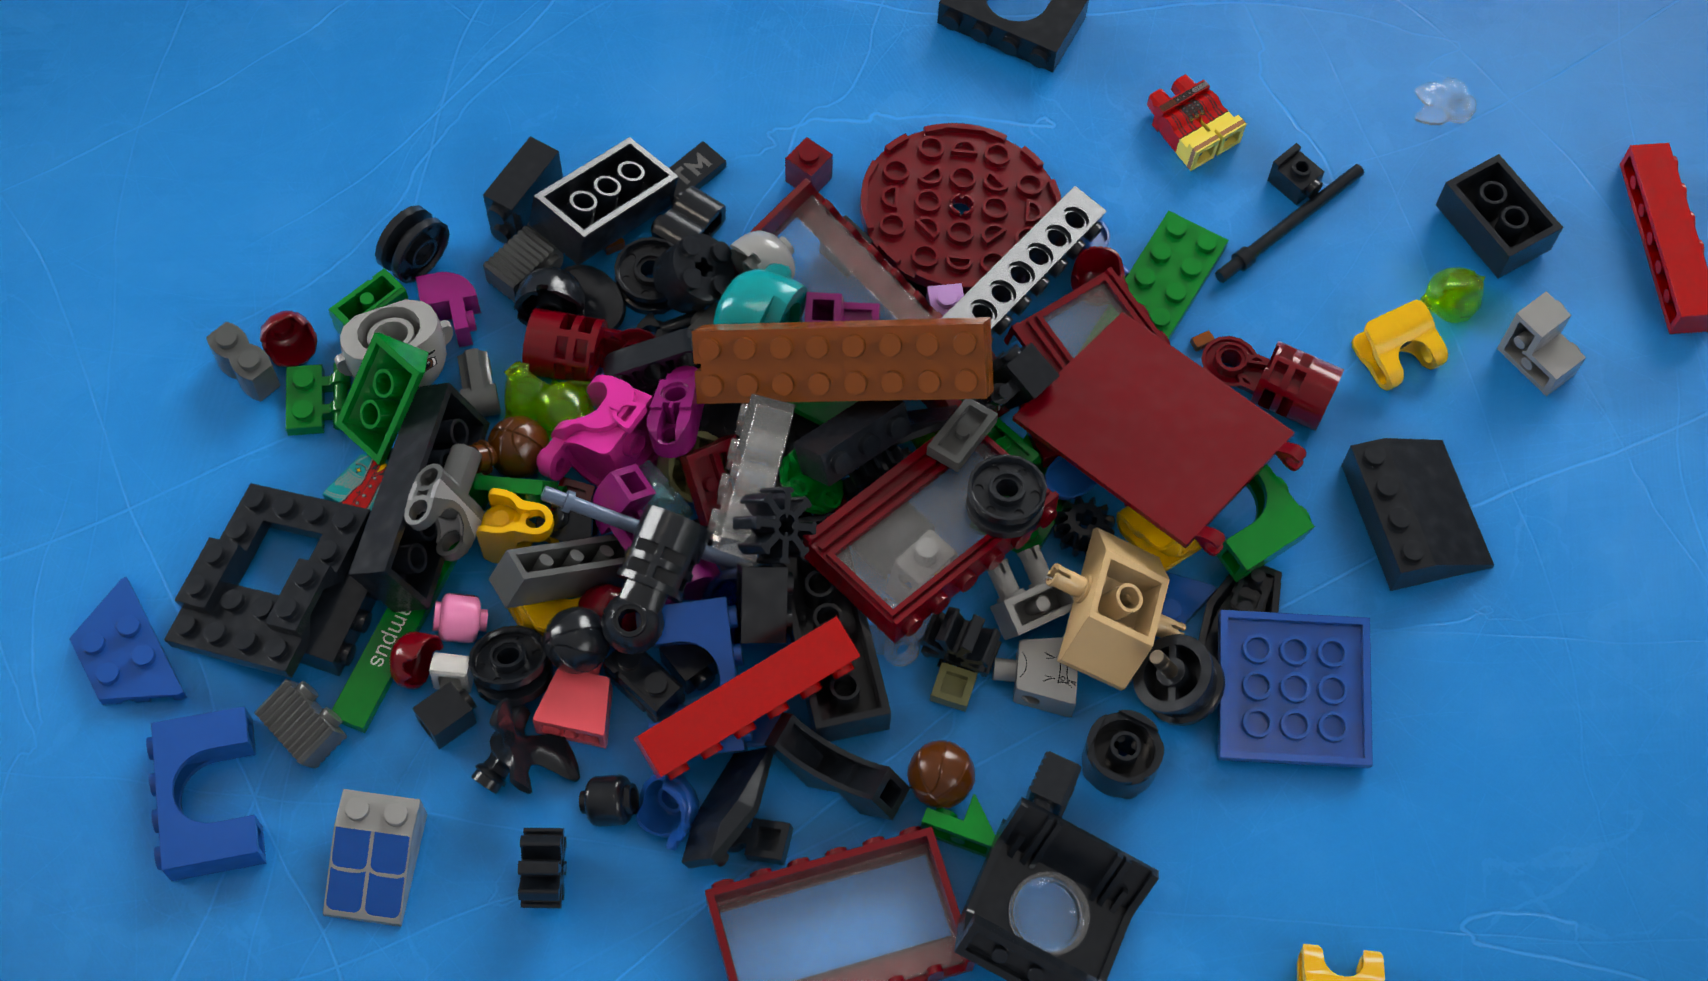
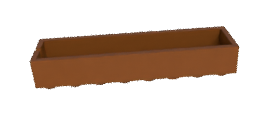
(844, 360)

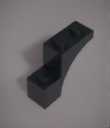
(822, 765)

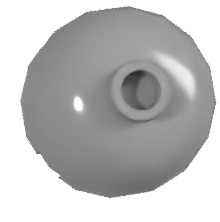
(759, 250)

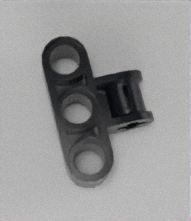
(651, 360)

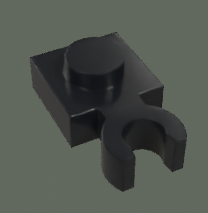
(765, 841)

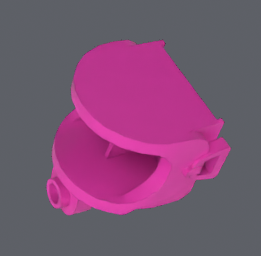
(603, 439)

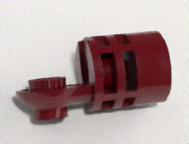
(572, 345)
(1286, 384)

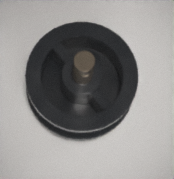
(1180, 680)

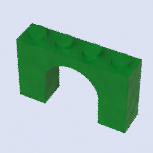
(1276, 527)

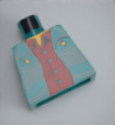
(358, 483)

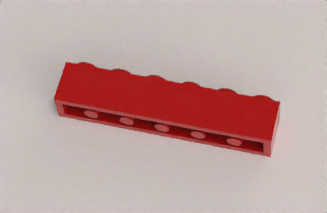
(1668, 235)
(746, 698)

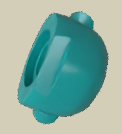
(762, 297)

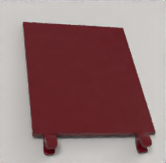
(1157, 431)

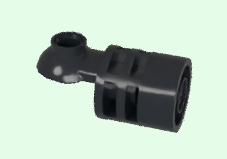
(653, 571)

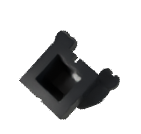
(570, 525)

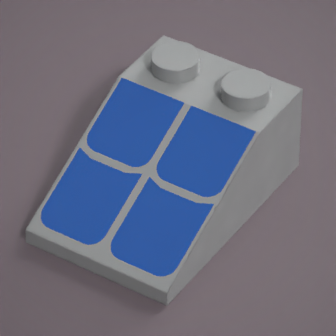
(373, 857)

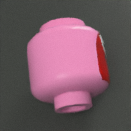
(459, 618)

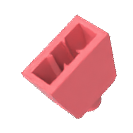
(576, 707)

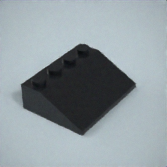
(1415, 511)

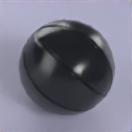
(575, 640)

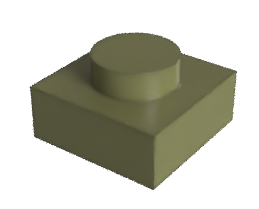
(953, 686)

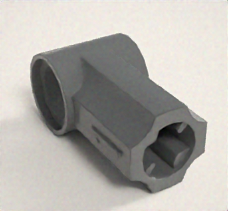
(478, 382)

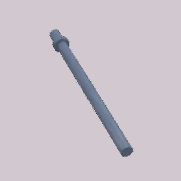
(569, 502)

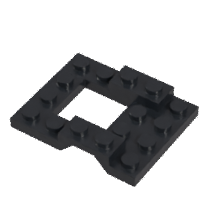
(255, 625)

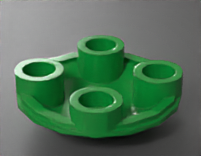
(822, 497)

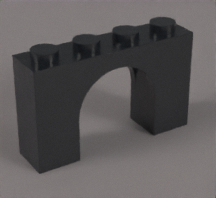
(1037, 40)

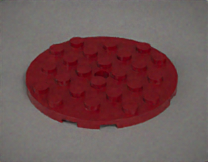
(919, 179)

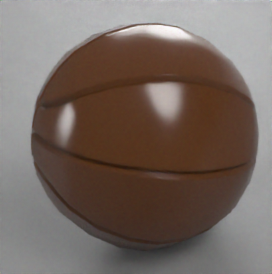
(518, 445)
(941, 774)

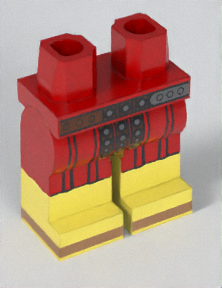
(1194, 121)

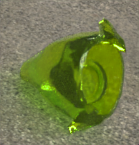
(1454, 294)
(522, 391)
(563, 402)

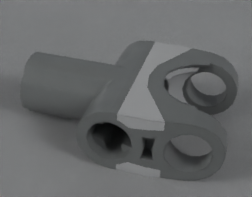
(447, 501)

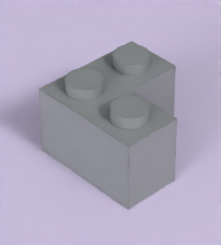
(1538, 347)

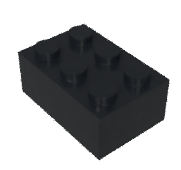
(1498, 216)

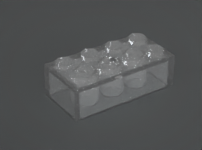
(753, 465)

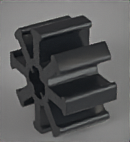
(774, 525)
(961, 641)
(542, 868)

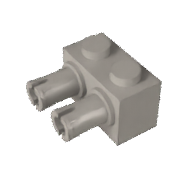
(1022, 609)

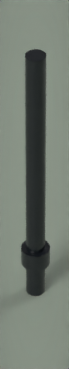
(1247, 256)

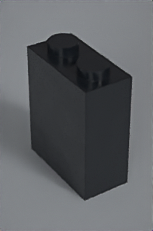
(512, 192)

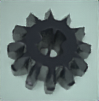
(1078, 514)

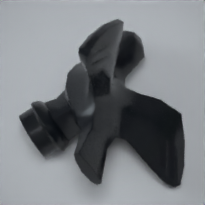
(516, 752)

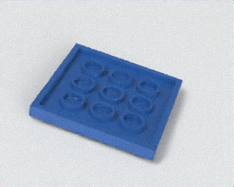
(1295, 689)

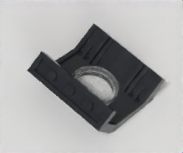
(1050, 901)

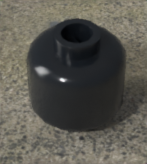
(609, 800)

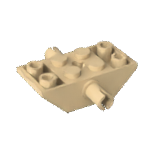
(1113, 609)

